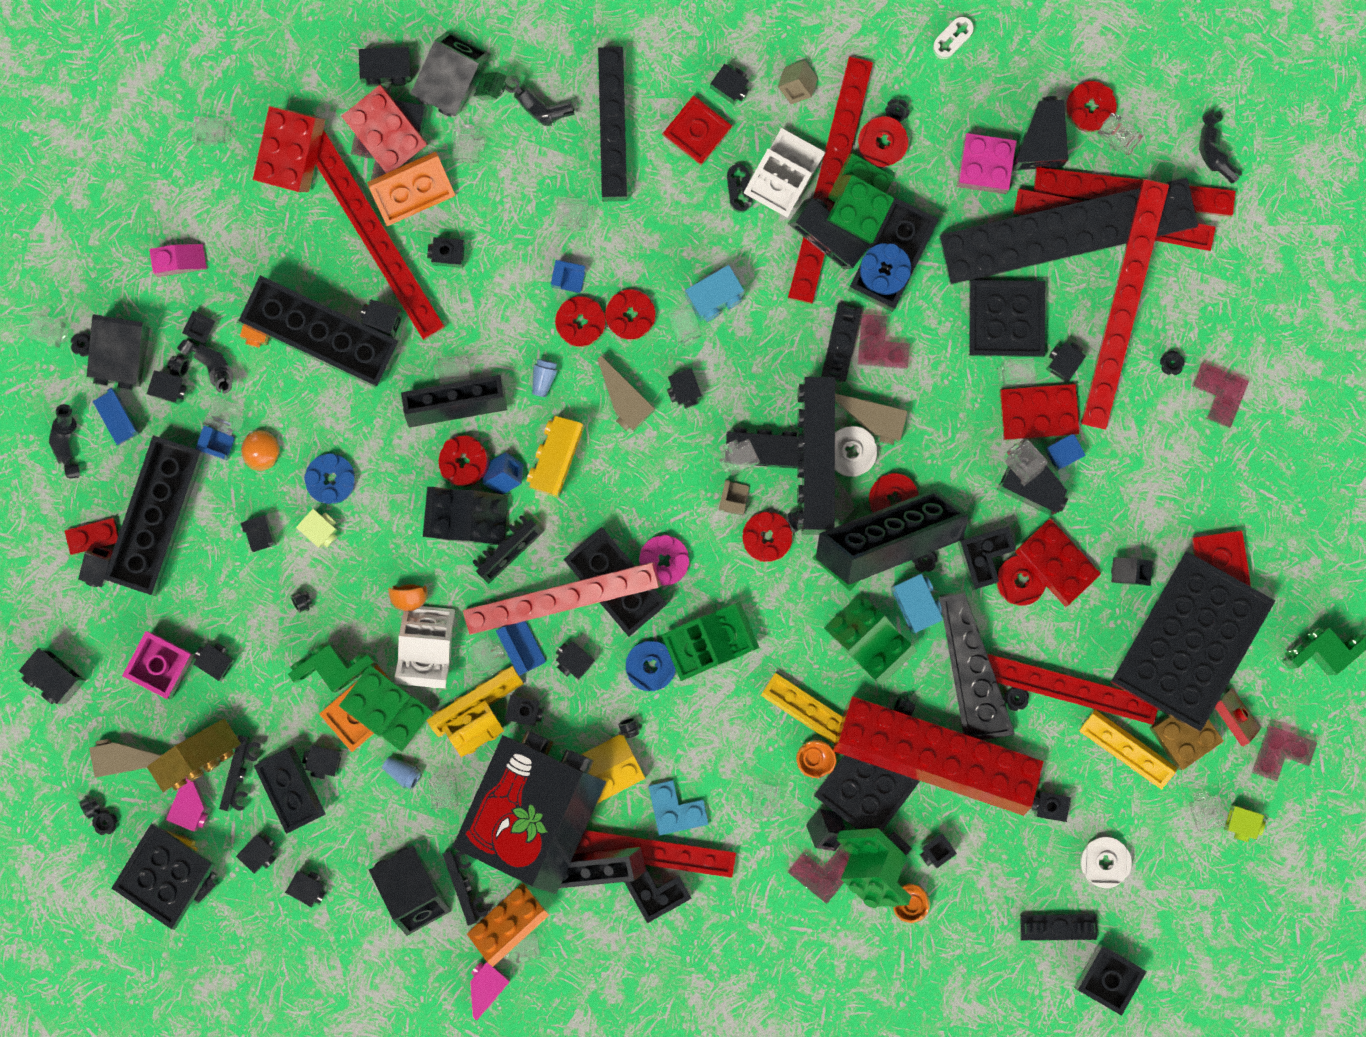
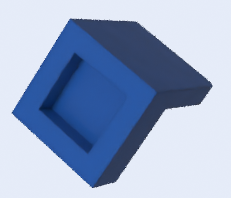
(568, 276)
(215, 443)
(1065, 452)
(503, 474)

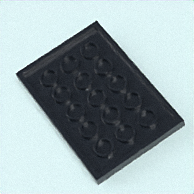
(1193, 641)

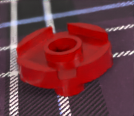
(1081, 95)
(889, 154)
(641, 324)
(590, 332)
(472, 472)
(886, 486)
(781, 534)
(1014, 593)

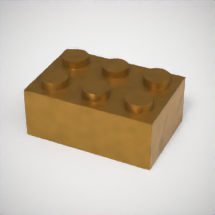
(194, 755)

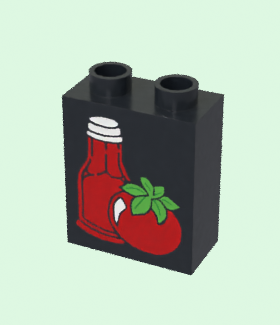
(530, 811)

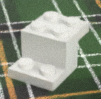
(784, 172)
(425, 647)

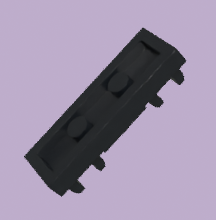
(841, 342)
(508, 550)
(237, 774)
(463, 887)
(1058, 927)

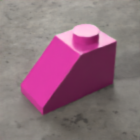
(177, 259)
(188, 807)
(485, 987)

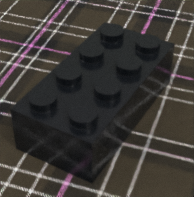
(910, 231)
(601, 556)

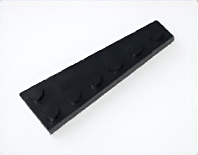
(977, 690)

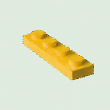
(491, 691)
(803, 707)
(1128, 749)

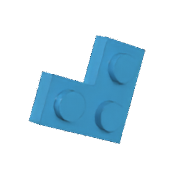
(674, 817)

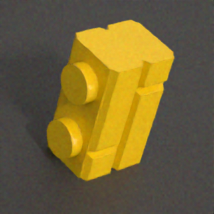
(473, 729)

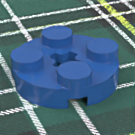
(899, 273)
(330, 493)
(653, 680)

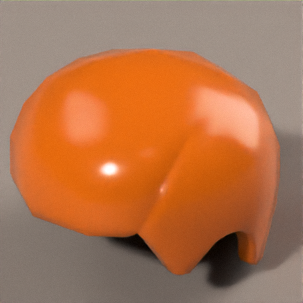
(260, 450)
(408, 596)
(816, 759)
(918, 905)

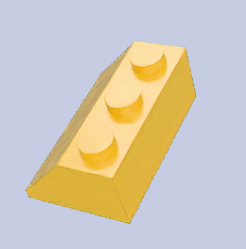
(555, 456)
(614, 764)

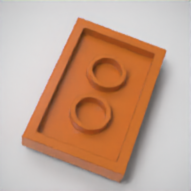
(411, 188)
(344, 725)
(507, 924)

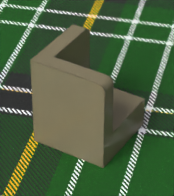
(797, 82)
(734, 498)

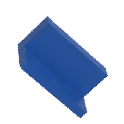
(116, 417)
(521, 647)

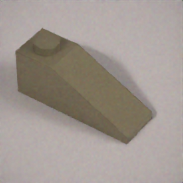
(626, 401)
(876, 418)
(118, 758)

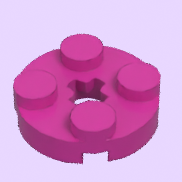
(675, 549)

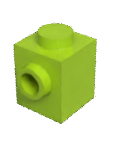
(1244, 823)

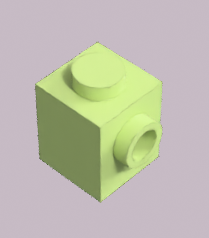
(318, 528)

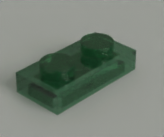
(490, 86)

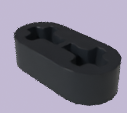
(733, 189)

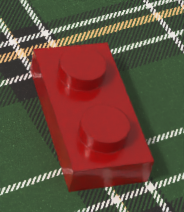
(99, 533)

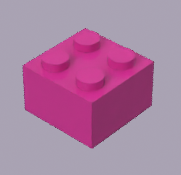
(986, 163)
(158, 665)

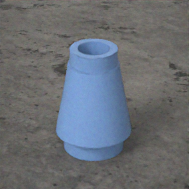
(543, 377)
(402, 772)

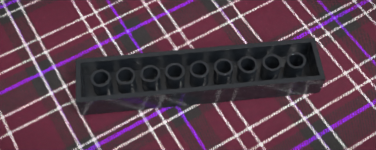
(1057, 233)

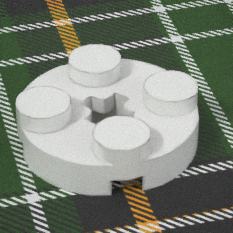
(865, 447)
(1116, 852)

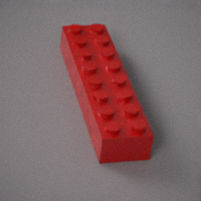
(938, 756)

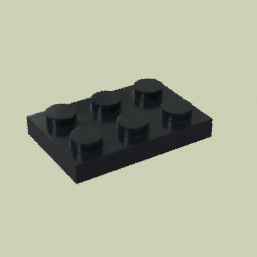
(289, 789)

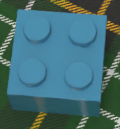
(714, 294)
(917, 603)

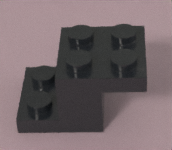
(465, 516)

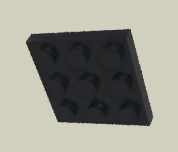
(1006, 318)
(864, 793)
(163, 876)

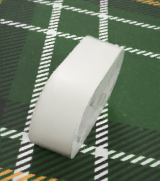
(949, 33)

